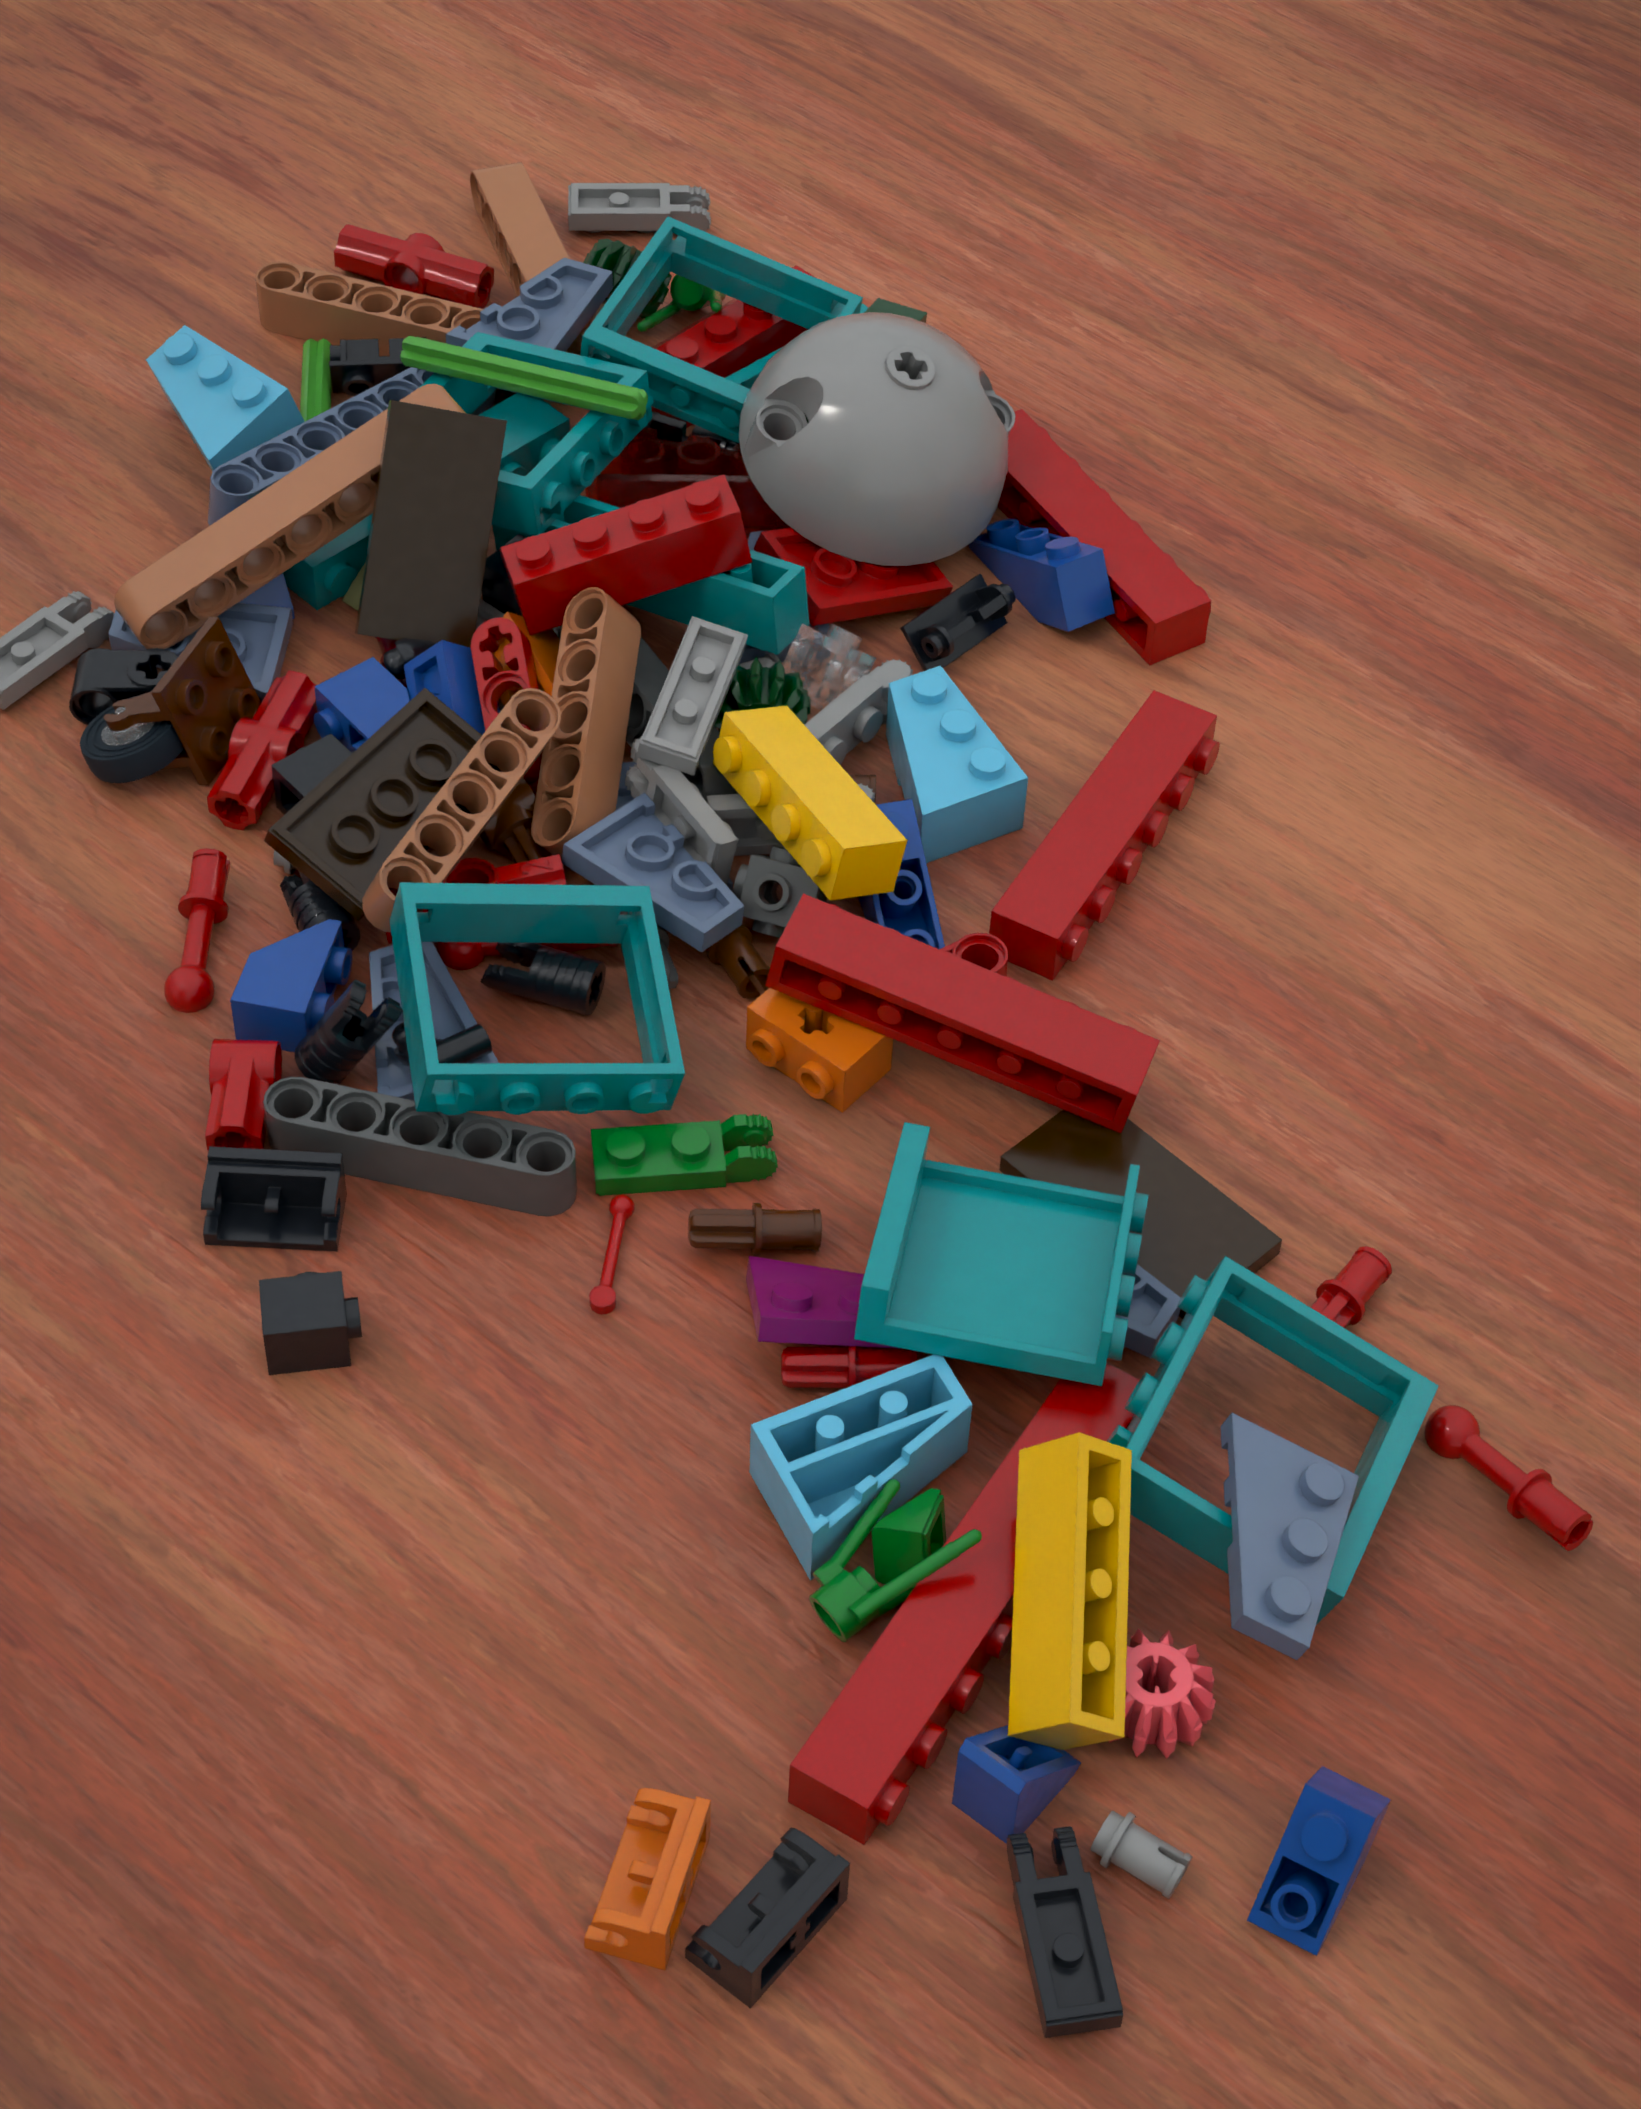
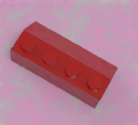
(729, 339)
(629, 551)

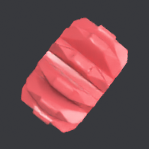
(1165, 1694)

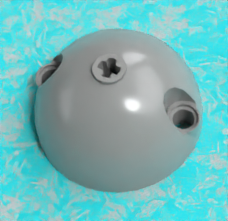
(897, 441)

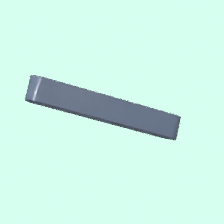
(269, 462)

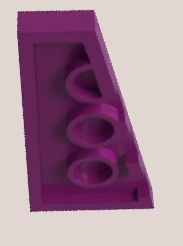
(804, 1303)

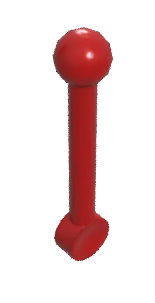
(603, 1296)

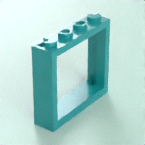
(724, 267)
(576, 458)
(537, 916)
(1314, 1346)

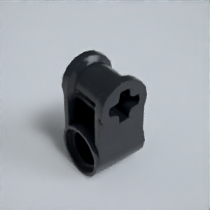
(114, 675)

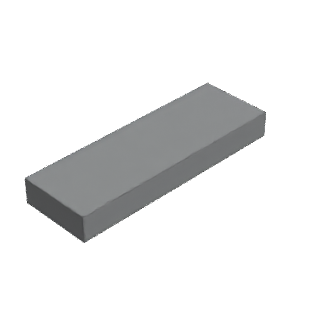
(692, 696)

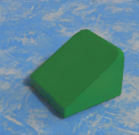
(908, 1535)

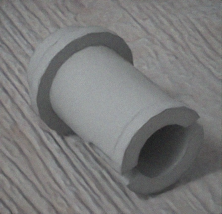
(1140, 1853)

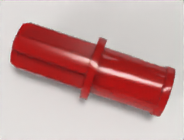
(1346, 1294)
(839, 1365)

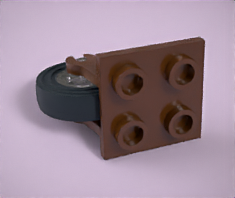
(180, 721)

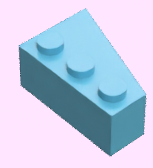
(220, 397)
(951, 765)
(838, 1452)

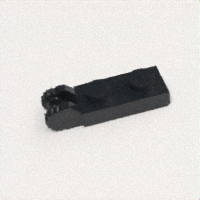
(1064, 1939)

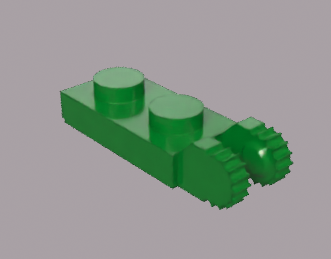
(682, 1155)

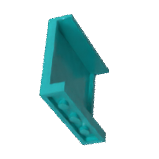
(1000, 1267)

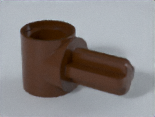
(511, 827)

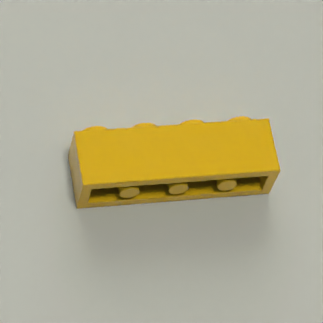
(809, 802)
(1070, 1593)

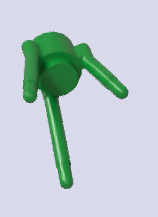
(685, 296)
(854, 1598)

